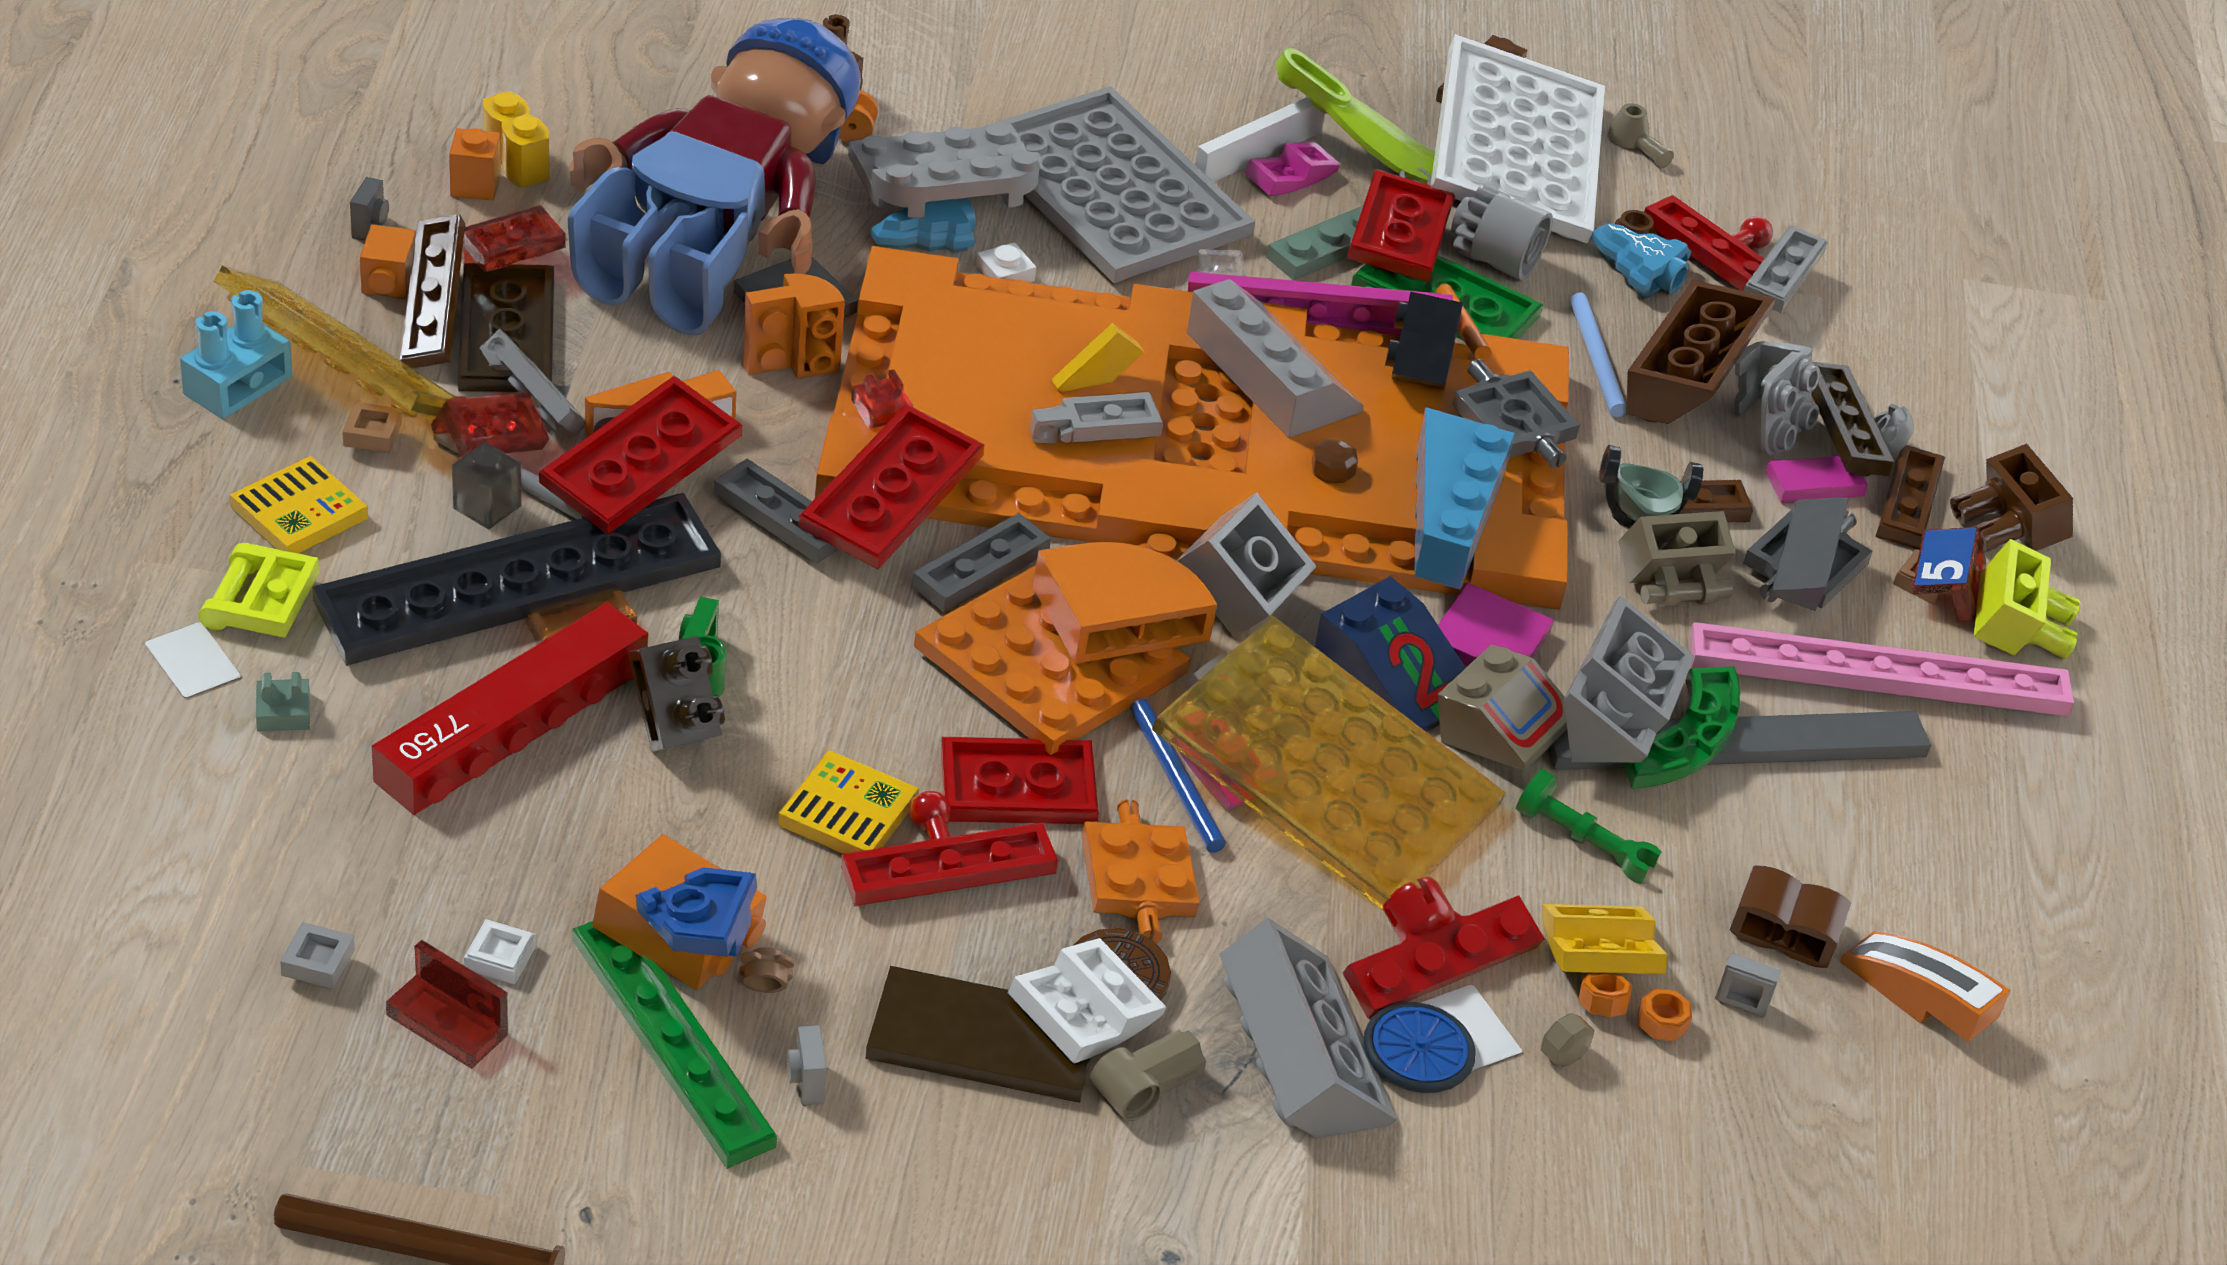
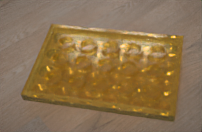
(1328, 762)

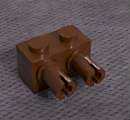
(2027, 498)

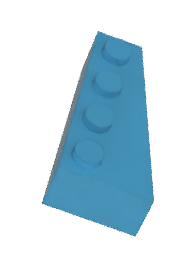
(1456, 488)

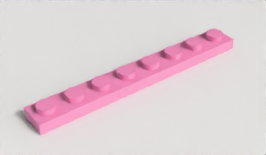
(1882, 669)

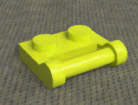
(273, 596)

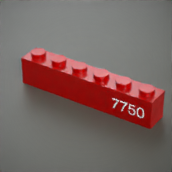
(507, 709)

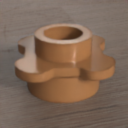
(766, 969)

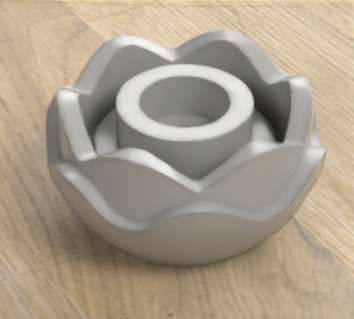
(1895, 427)

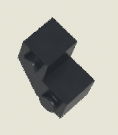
(1425, 341)

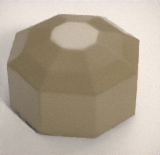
(1567, 1040)

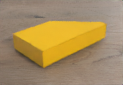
(1099, 361)

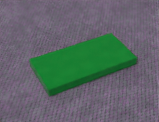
(1489, 304)

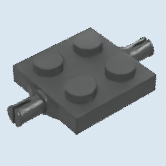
(1519, 406)
(1847, 563)

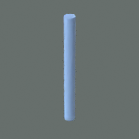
(1598, 355)

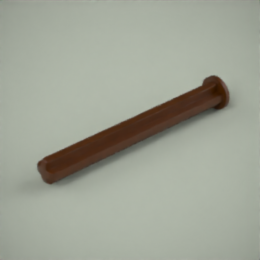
(405, 1235)

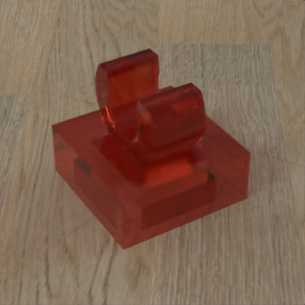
(879, 399)

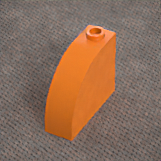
(1121, 600)

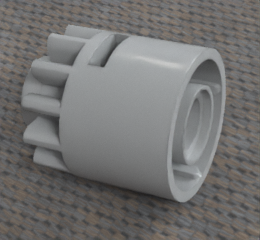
(1501, 231)

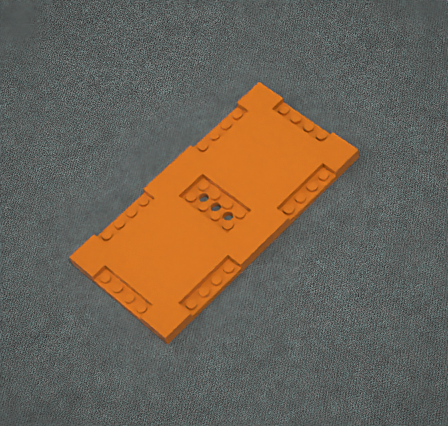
(985, 357)

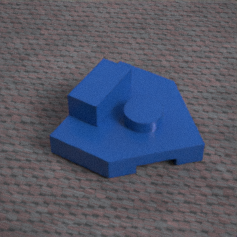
(704, 912)

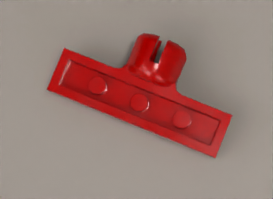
(1438, 945)

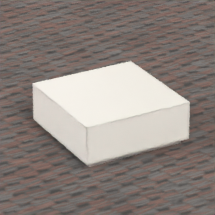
(500, 951)

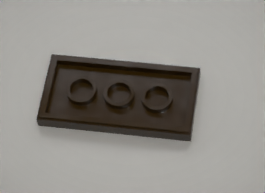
(508, 299)
(969, 1035)

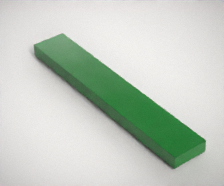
(679, 1048)

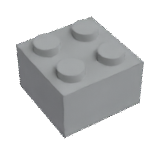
(1248, 564)

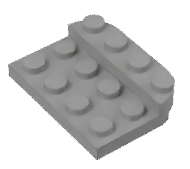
(945, 166)

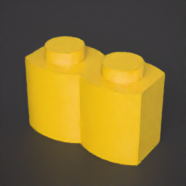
(522, 138)

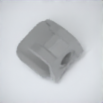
(1783, 390)

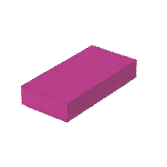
(1814, 479)

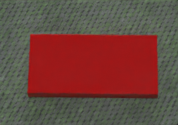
(640, 454)
(891, 486)

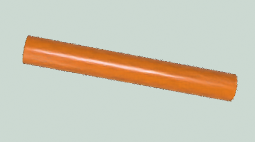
(1468, 329)

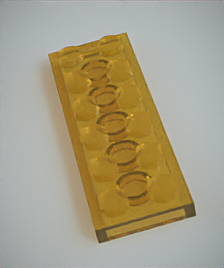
(343, 346)

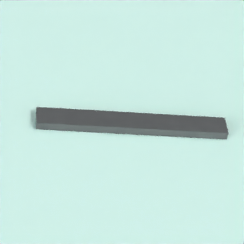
(1799, 739)

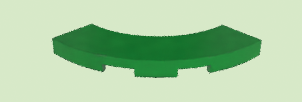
(1698, 736)

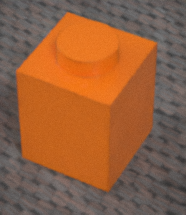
(474, 164)
(387, 261)

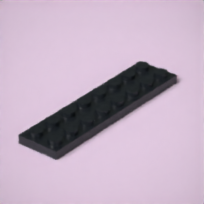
(510, 576)

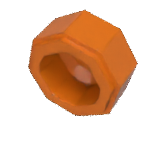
(1605, 994)
(1664, 1014)

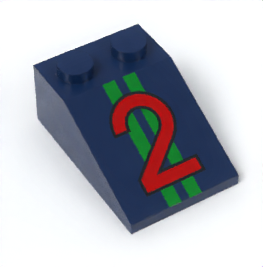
(1391, 648)

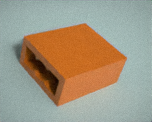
(663, 867)

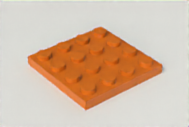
(1019, 666)

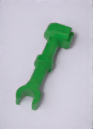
(1631, 855)

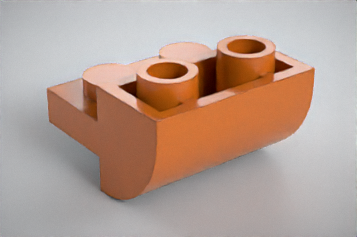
(794, 327)

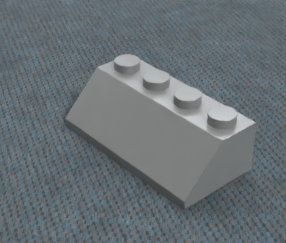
(1267, 360)
(1304, 1034)

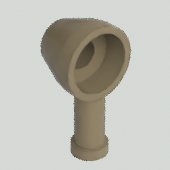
(1631, 131)

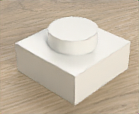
(1006, 263)

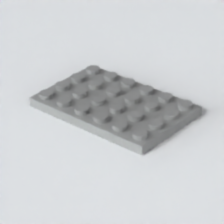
(1123, 186)

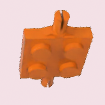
(1139, 870)

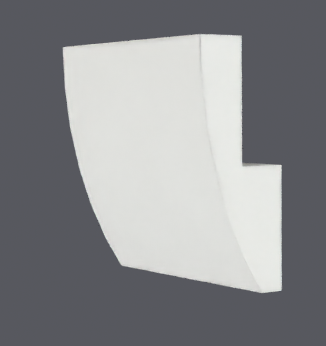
(1087, 1000)

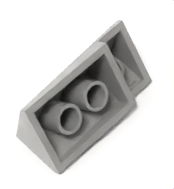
(1624, 688)

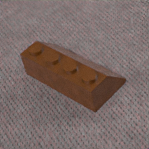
(1693, 350)

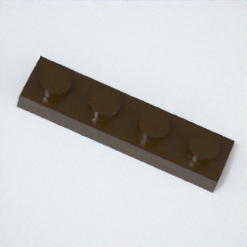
(1850, 422)

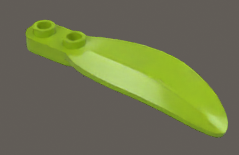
(1361, 122)

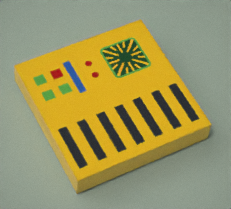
(299, 506)
(847, 805)

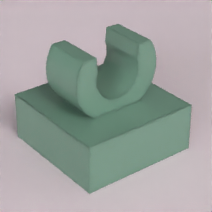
(282, 703)

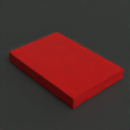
(1401, 225)
(1018, 781)

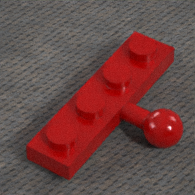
(1711, 245)
(944, 860)

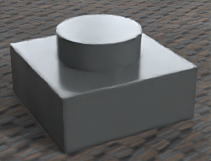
(368, 208)

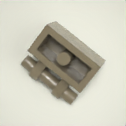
(1676, 549)

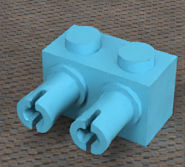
(235, 362)

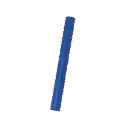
(1179, 778)

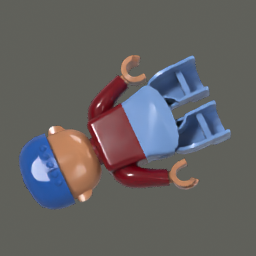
(714, 175)

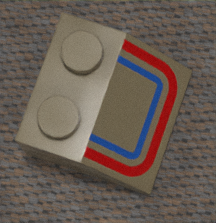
(1502, 709)

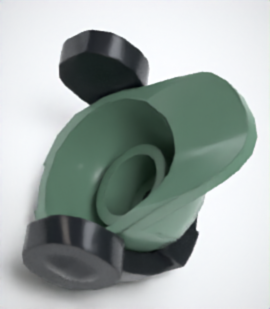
(1645, 490)

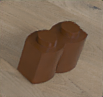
(1790, 916)

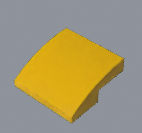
(1603, 939)

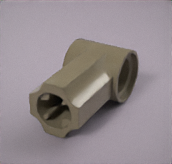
(1139, 1078)

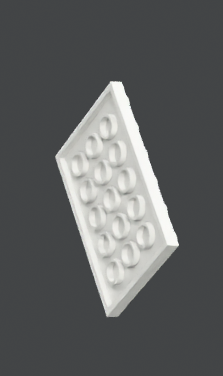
(1520, 133)

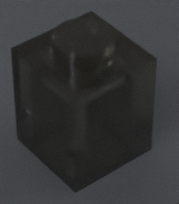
(486, 485)

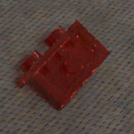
(512, 238)
(499, 419)

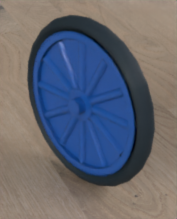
(1419, 1047)

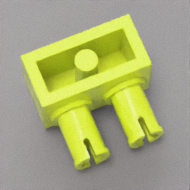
(2017, 599)

